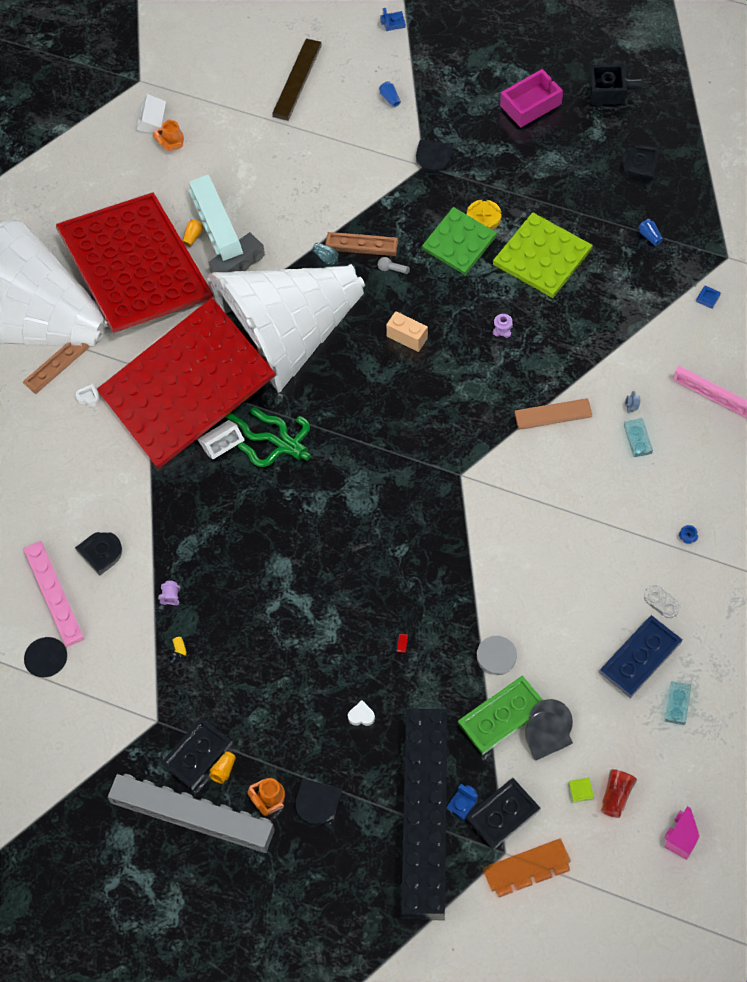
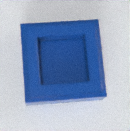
(708, 297)

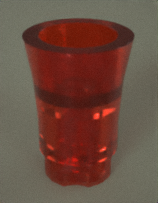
(617, 792)

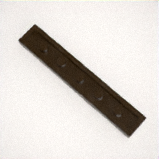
(297, 79)

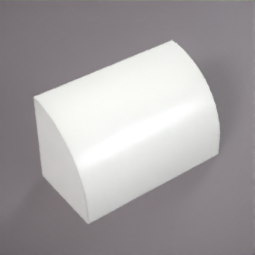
(150, 114)
(221, 439)

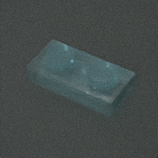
(638, 437)
(678, 703)

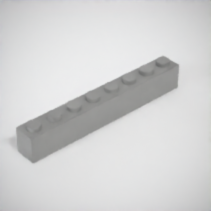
(191, 813)

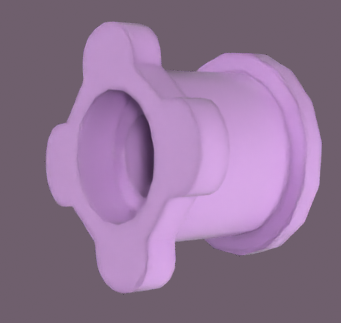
(503, 325)
(169, 593)

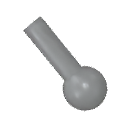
(385, 264)

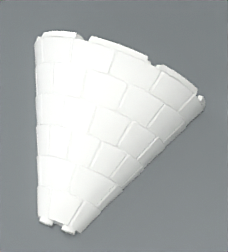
(40, 296)
(287, 310)

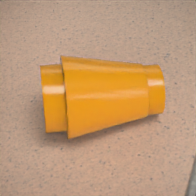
(192, 232)
(221, 769)

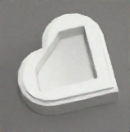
(88, 395)
(361, 715)

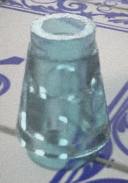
(325, 253)

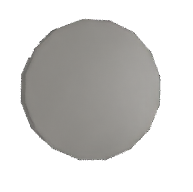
(496, 655)

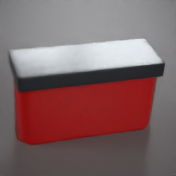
(401, 643)

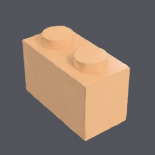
(407, 331)

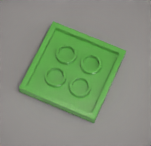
(459, 241)

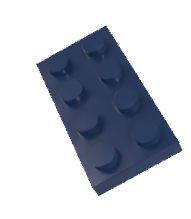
(640, 656)

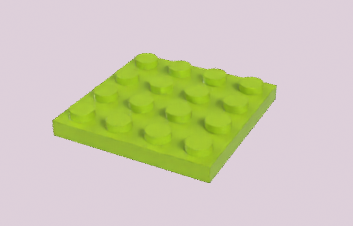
(542, 255)

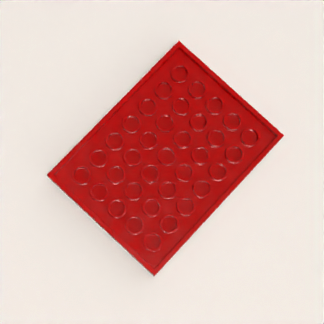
(134, 262)
(186, 382)

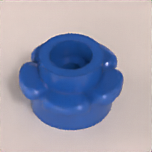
(688, 529)

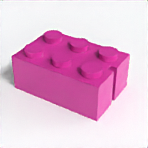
(531, 98)

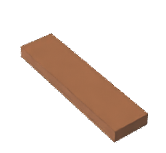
(362, 243)
(54, 366)
(553, 413)

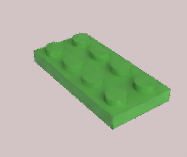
(500, 715)

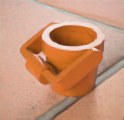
(172, 136)
(270, 795)

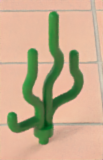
(286, 445)

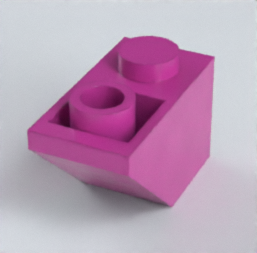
(684, 835)

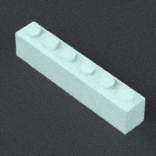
(215, 218)

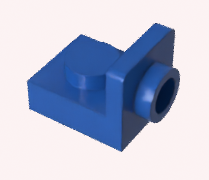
(392, 20)
(463, 802)

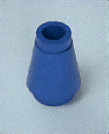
(389, 93)
(650, 231)

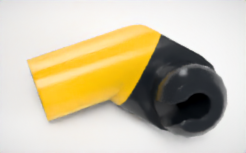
(179, 653)

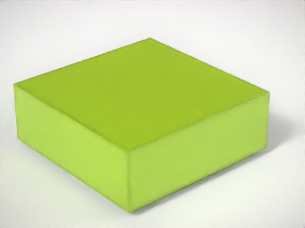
(581, 790)

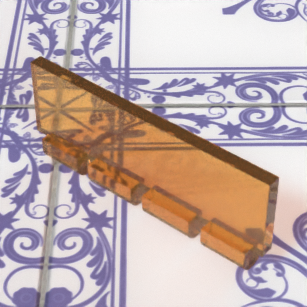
(531, 863)

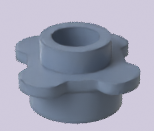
(632, 402)

